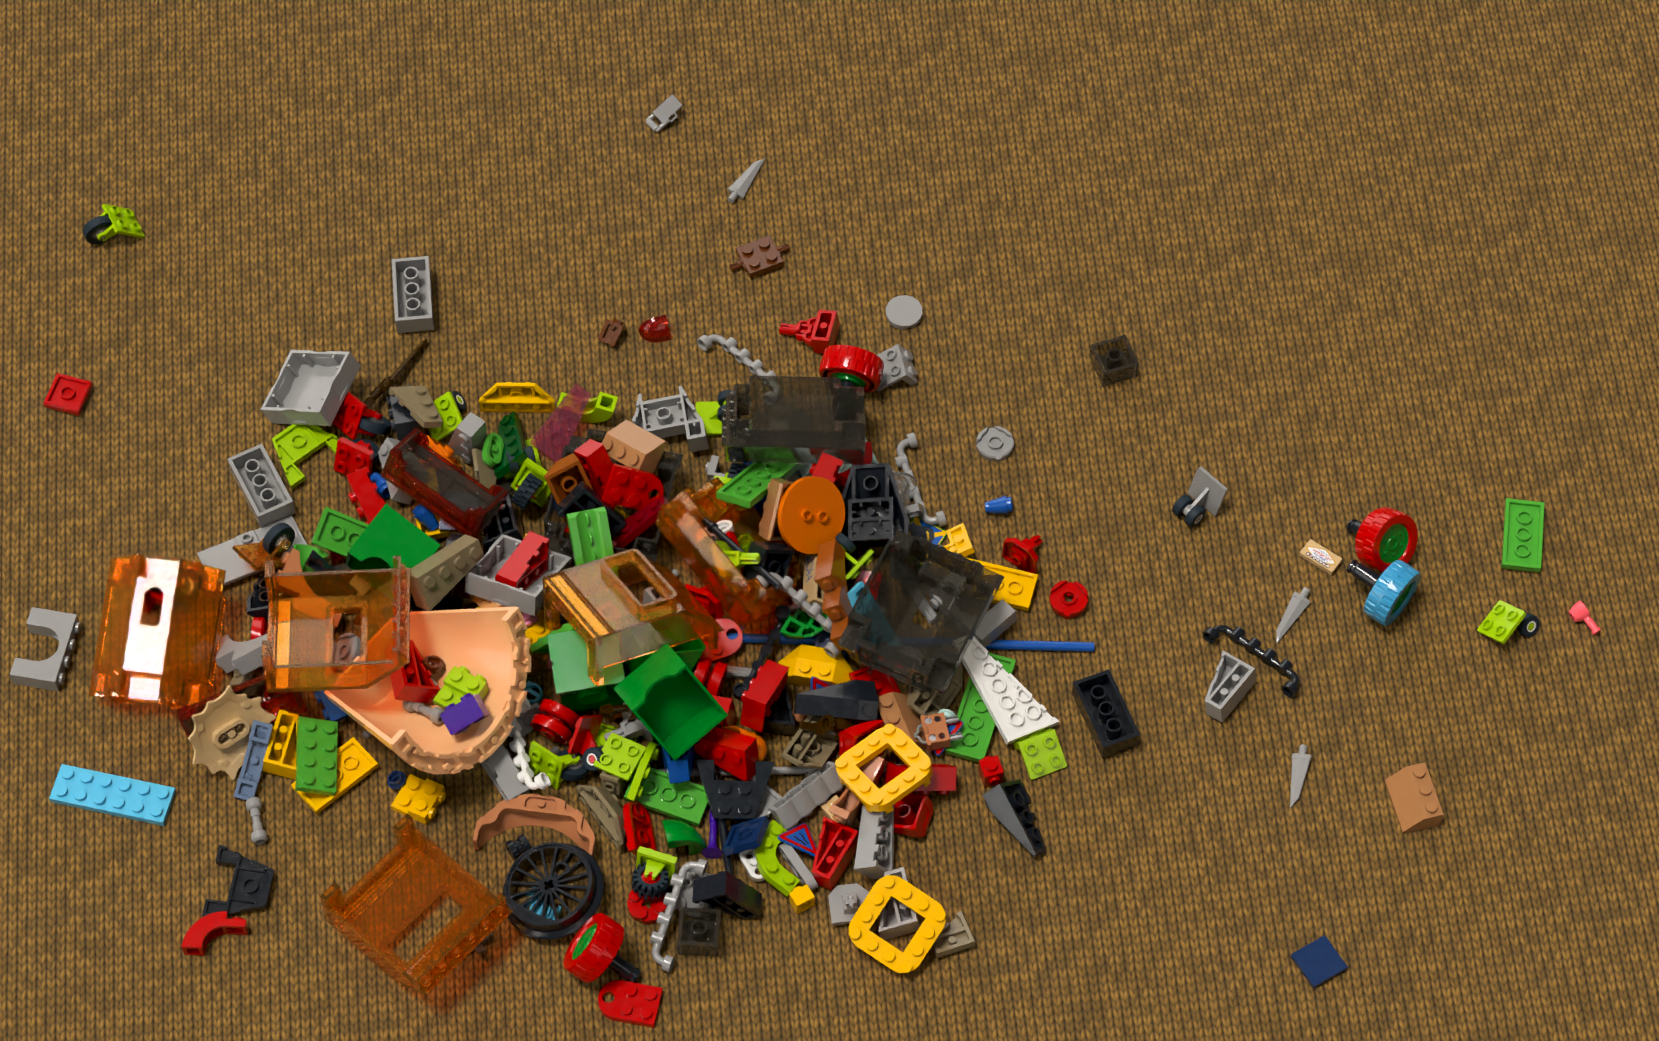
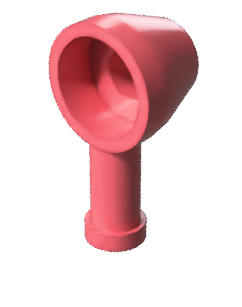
(1579, 613)

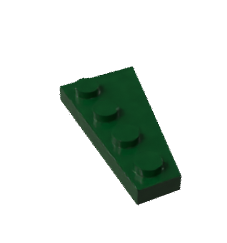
(513, 440)

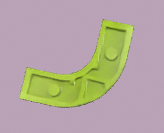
(651, 753)
(768, 863)

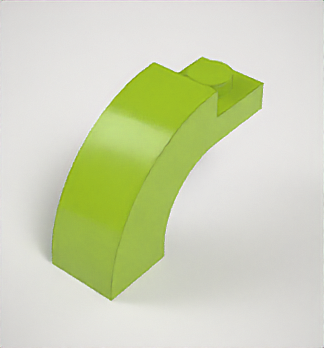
(598, 408)

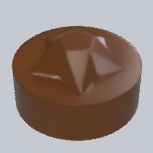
(433, 664)

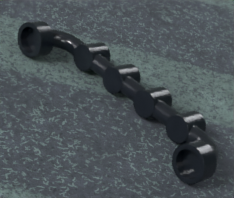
(782, 613)
(1252, 646)

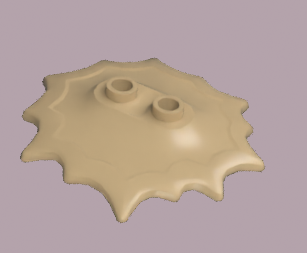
(224, 731)

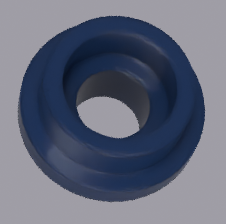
(396, 779)

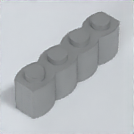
(804, 797)

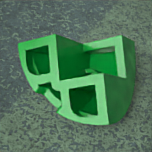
(801, 626)
(681, 834)

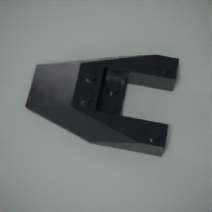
(872, 507)

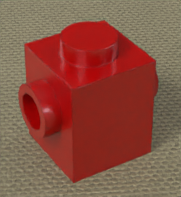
(990, 771)

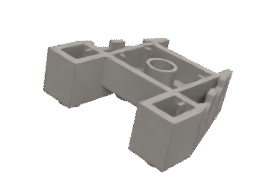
(672, 417)

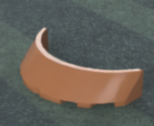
(535, 811)

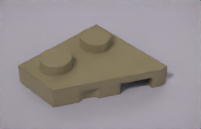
(954, 937)

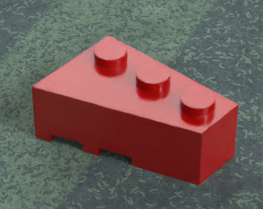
(942, 778)

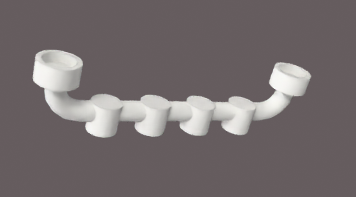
(521, 760)

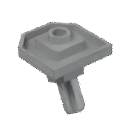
(631, 729)
(845, 902)

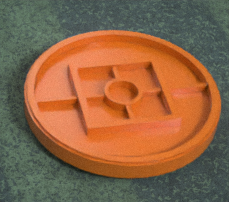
(810, 514)

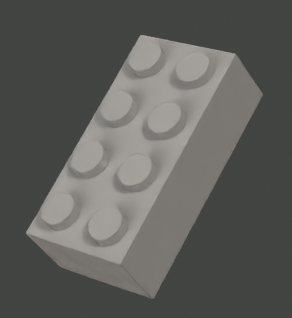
(412, 294)
(261, 485)

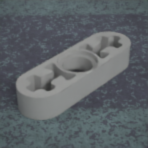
(797, 866)

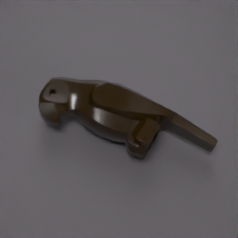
(828, 726)

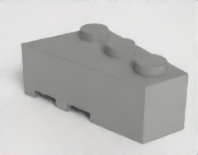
(896, 917)

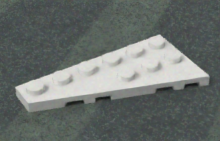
(1006, 699)

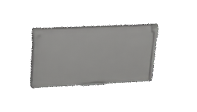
(225, 558)

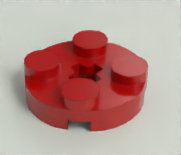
(1068, 609)
(642, 913)

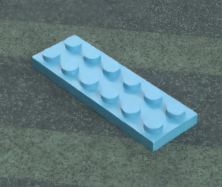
(112, 794)

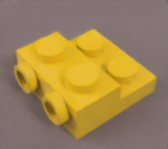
(419, 798)

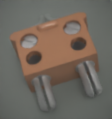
(936, 731)

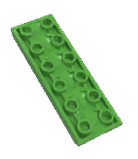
(589, 535)

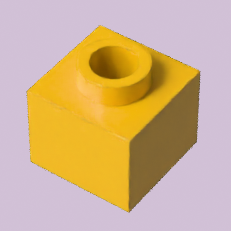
(801, 898)

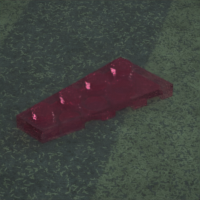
(561, 424)

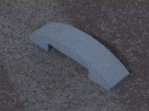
(253, 760)

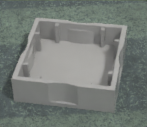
(310, 387)
(481, 578)

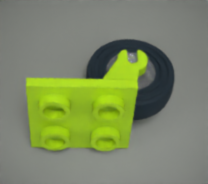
(112, 222)
(556, 767)

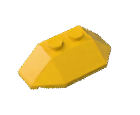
(517, 397)
(814, 661)

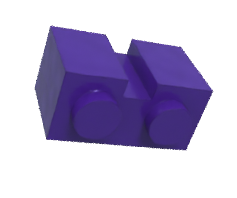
(464, 714)

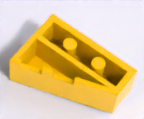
(281, 750)

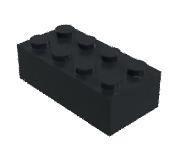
(1105, 713)

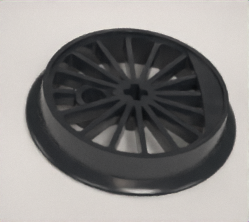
(552, 888)

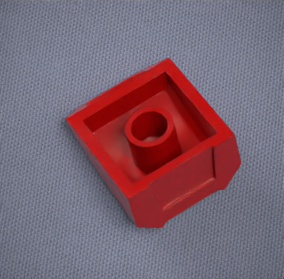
(856, 733)
(913, 815)

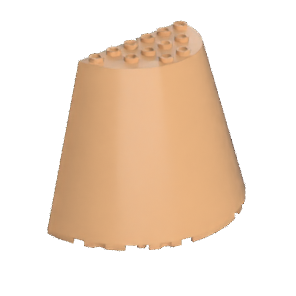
(485, 643)

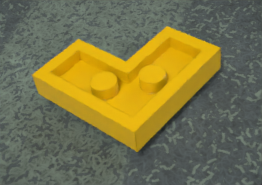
(959, 540)

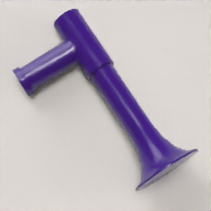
(712, 851)

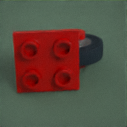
(355, 419)

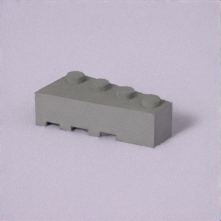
(504, 774)
(875, 844)

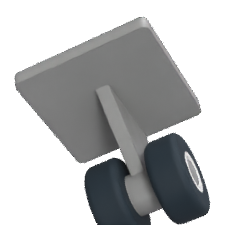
(1206, 492)

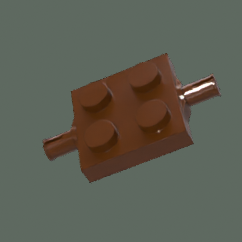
(759, 257)

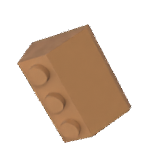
(634, 446)
(769, 523)
(895, 711)
(1414, 798)

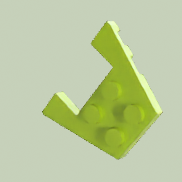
(297, 444)

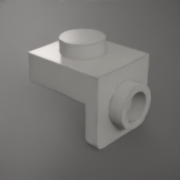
(712, 468)

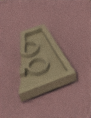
(419, 403)

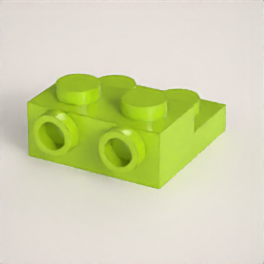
(459, 683)

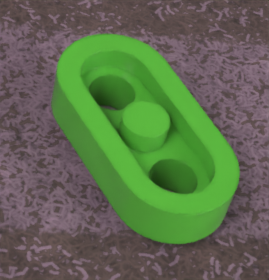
(492, 449)

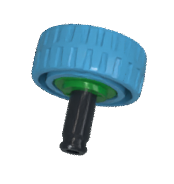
(1389, 591)

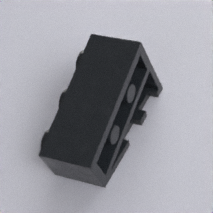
(504, 522)

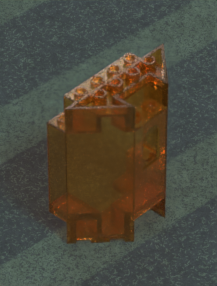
(684, 529)
(166, 661)

